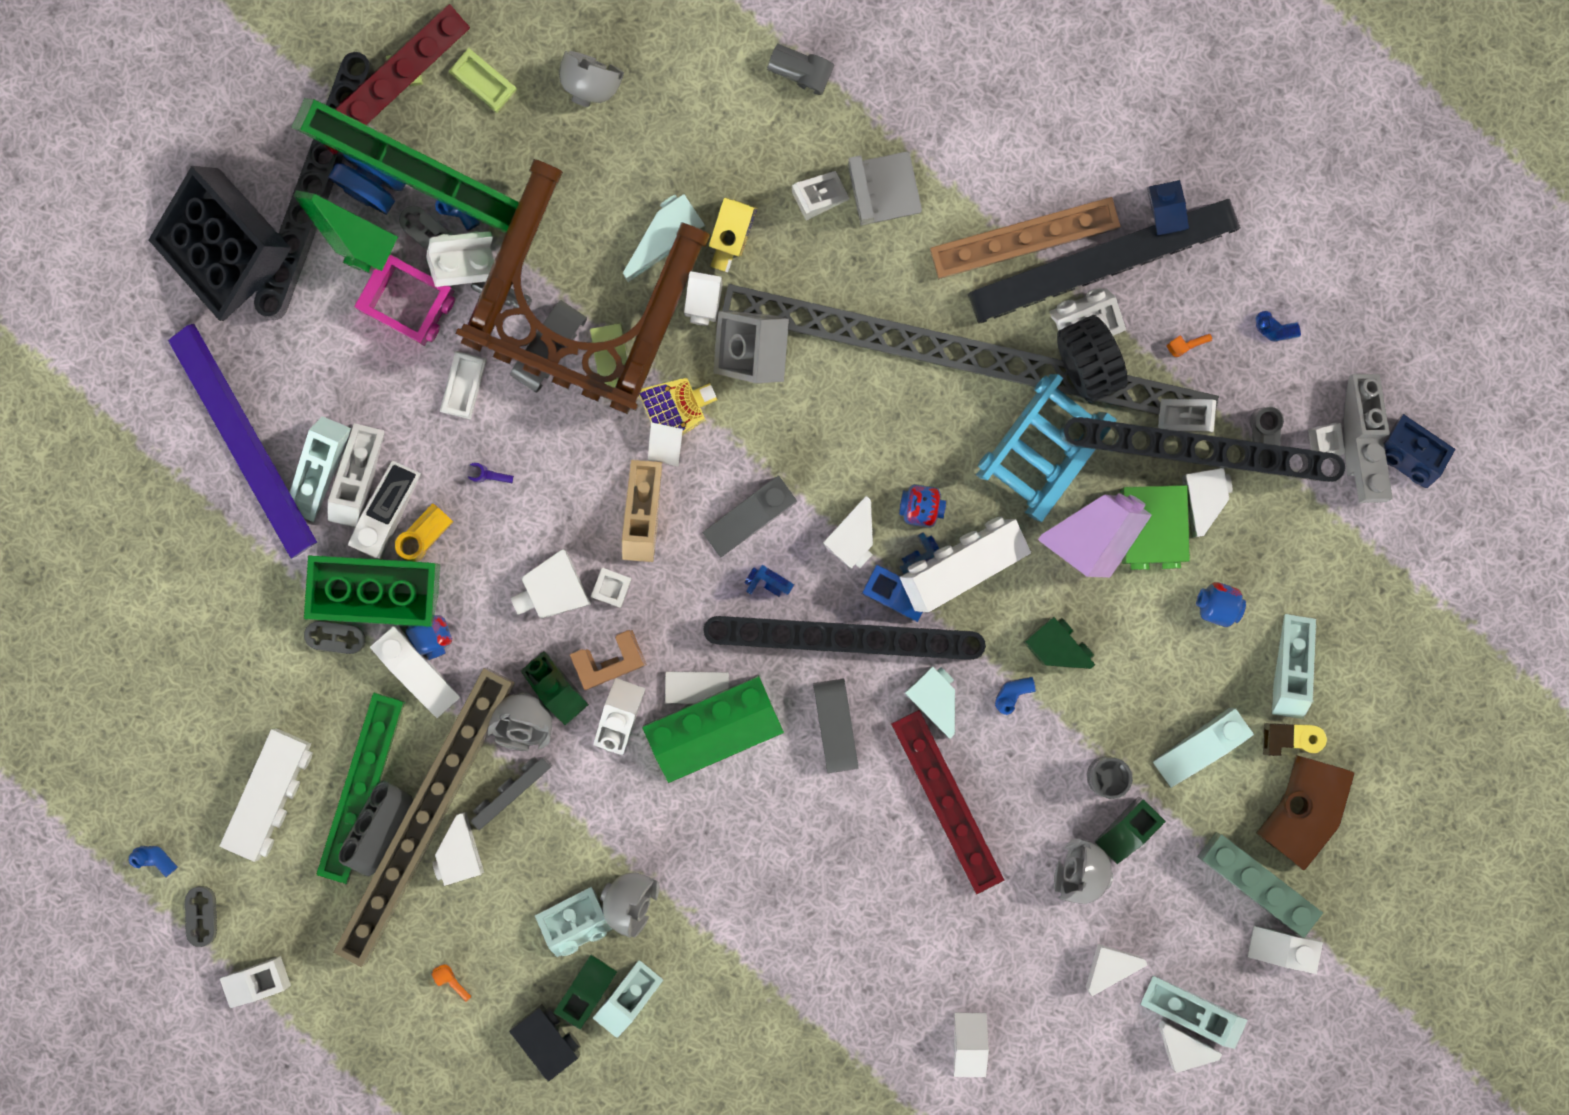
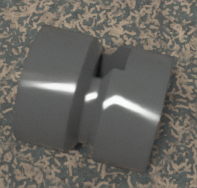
(1109, 777)

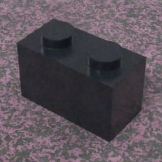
(546, 1042)

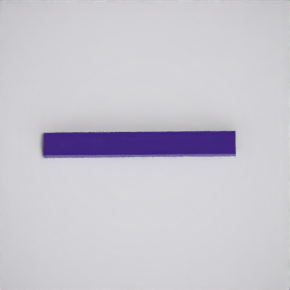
(242, 441)

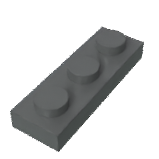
(510, 791)

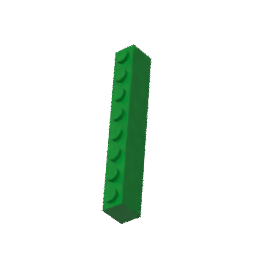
(404, 164)

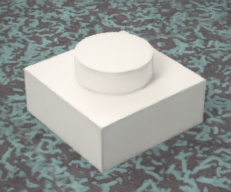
(1327, 438)
(611, 587)

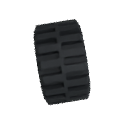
(1092, 358)

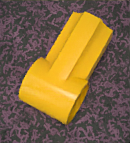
(425, 531)

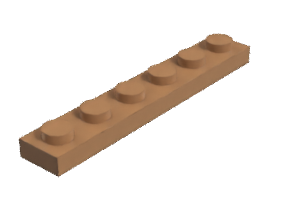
(1025, 238)

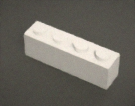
(965, 564)
(266, 794)

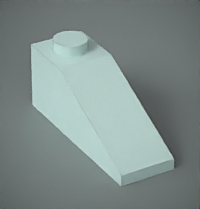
(662, 234)
(318, 465)
(1295, 667)
(1203, 747)
(1194, 1012)

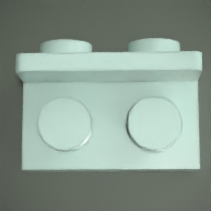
(573, 923)

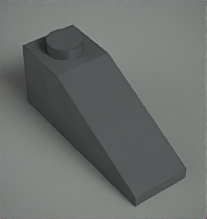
(750, 516)

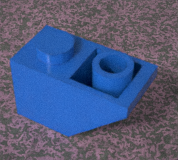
(889, 591)

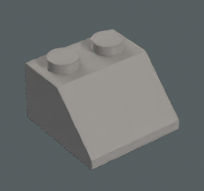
(751, 346)

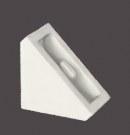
(819, 194)
(1188, 415)
(1111, 967)
(970, 1045)
(1185, 1050)

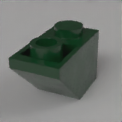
(1056, 647)
(554, 688)
(1130, 830)
(585, 991)

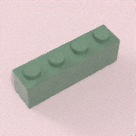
(1260, 884)

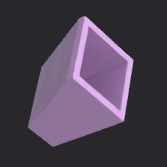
(1098, 534)

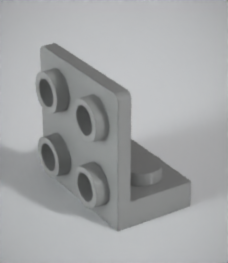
(884, 187)

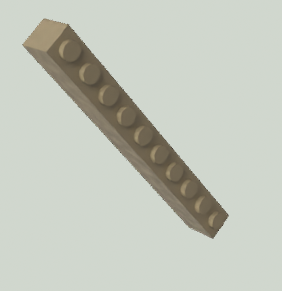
(423, 818)

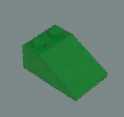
(349, 235)

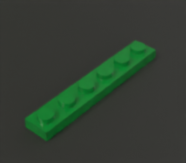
(361, 779)

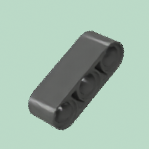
(561, 320)
(835, 725)
(375, 828)

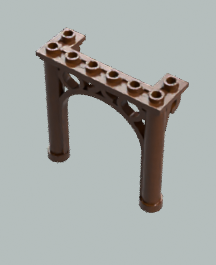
(508, 271)

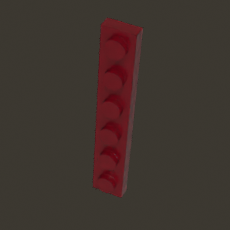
(404, 66)
(947, 802)

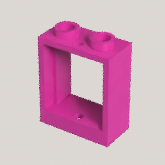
(378, 283)

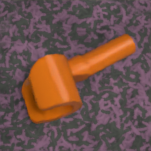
(1179, 346)
(443, 975)

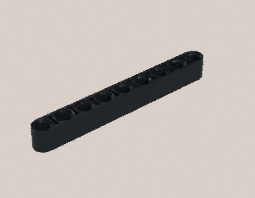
(311, 171)
(1100, 261)
(1217, 452)
(859, 644)

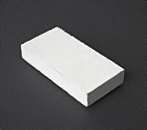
(463, 385)
(694, 686)

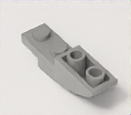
(1363, 438)

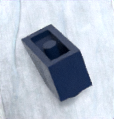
(1168, 207)

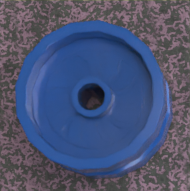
(365, 184)

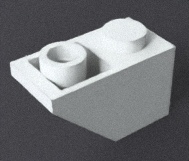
(619, 716)
(255, 982)

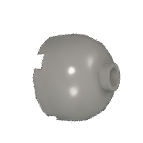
(588, 78)
(521, 722)
(1084, 874)
(628, 902)

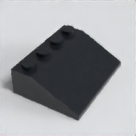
(218, 241)

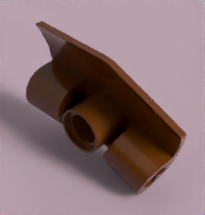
(1324, 796)

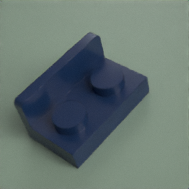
(1417, 452)

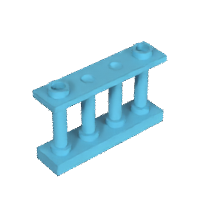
(1057, 476)

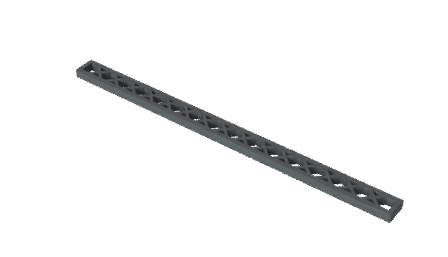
(944, 360)

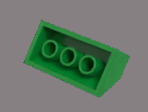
(371, 590)
(713, 729)

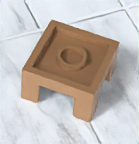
(612, 668)

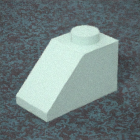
(935, 698)
(628, 999)

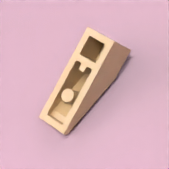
(641, 511)

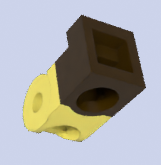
(1304, 737)

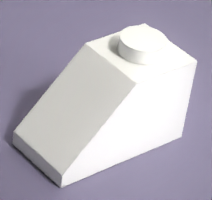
(703, 298)
(1206, 497)
(853, 536)
(458, 853)
(1285, 949)

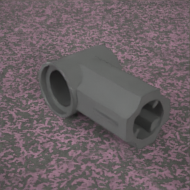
(806, 70)
(1269, 436)

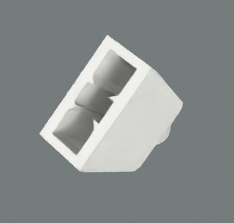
(552, 588)

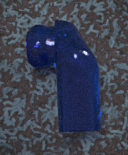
(1274, 330)

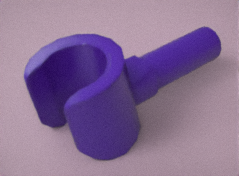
(490, 475)

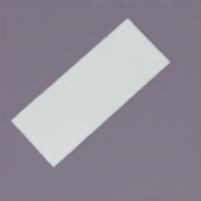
(664, 444)

